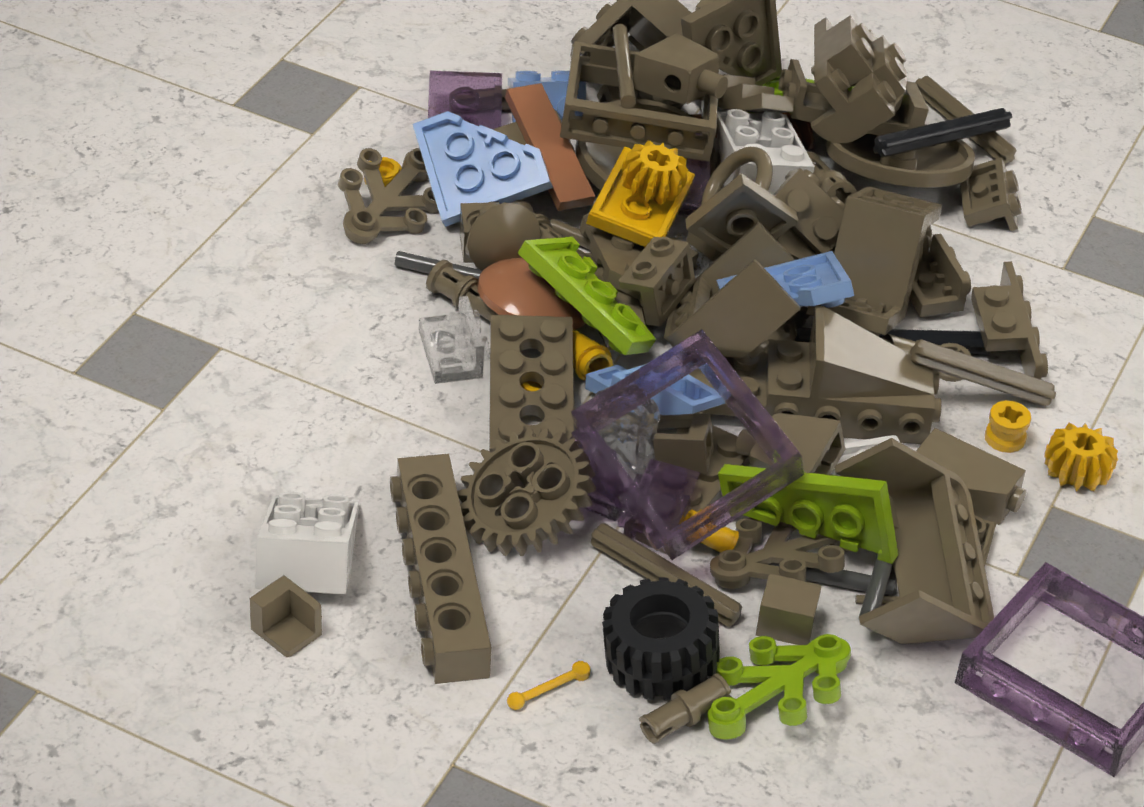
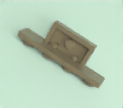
(1006, 321)

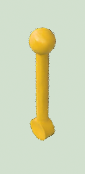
(580, 672)

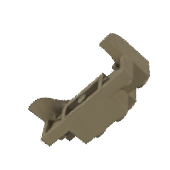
(855, 57)

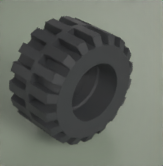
(667, 612)

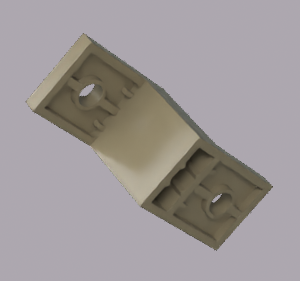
(645, 21)
(880, 254)

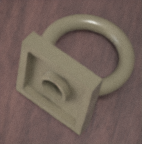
(735, 209)

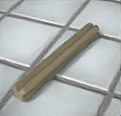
(952, 108)
(982, 372)
(654, 566)

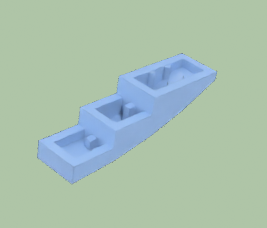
(680, 398)

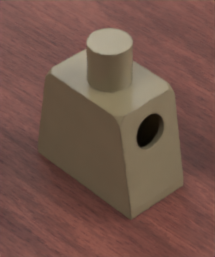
(678, 70)
(815, 438)

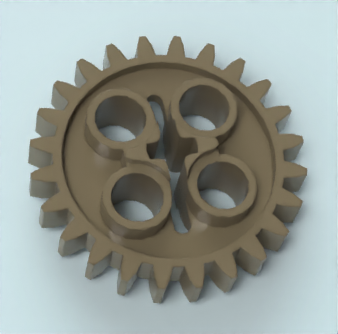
(526, 491)

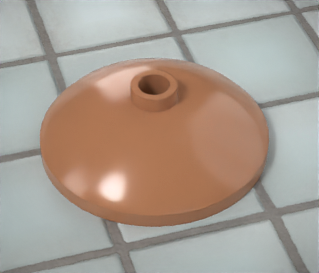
(515, 290)

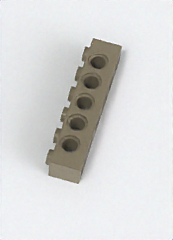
(442, 571)

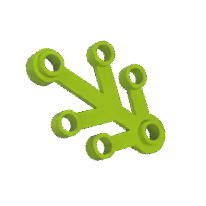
(823, 655)

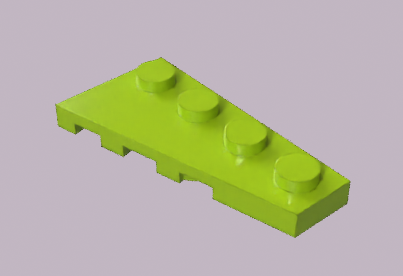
(577, 284)
(828, 505)

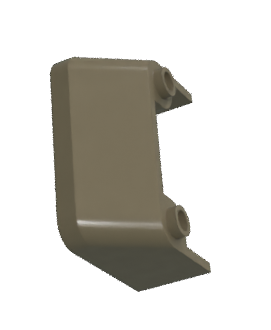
(744, 309)
(938, 548)

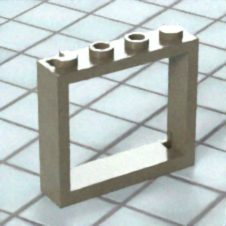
(625, 127)

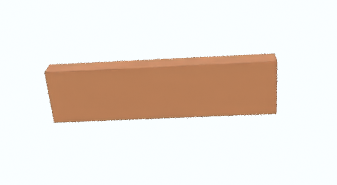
(542, 130)

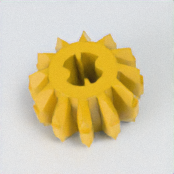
(654, 172)
(1081, 456)

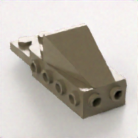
(844, 378)

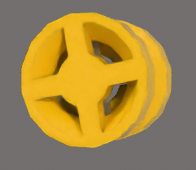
(1007, 426)

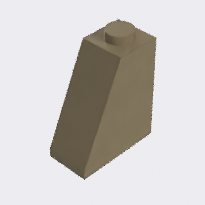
(991, 481)

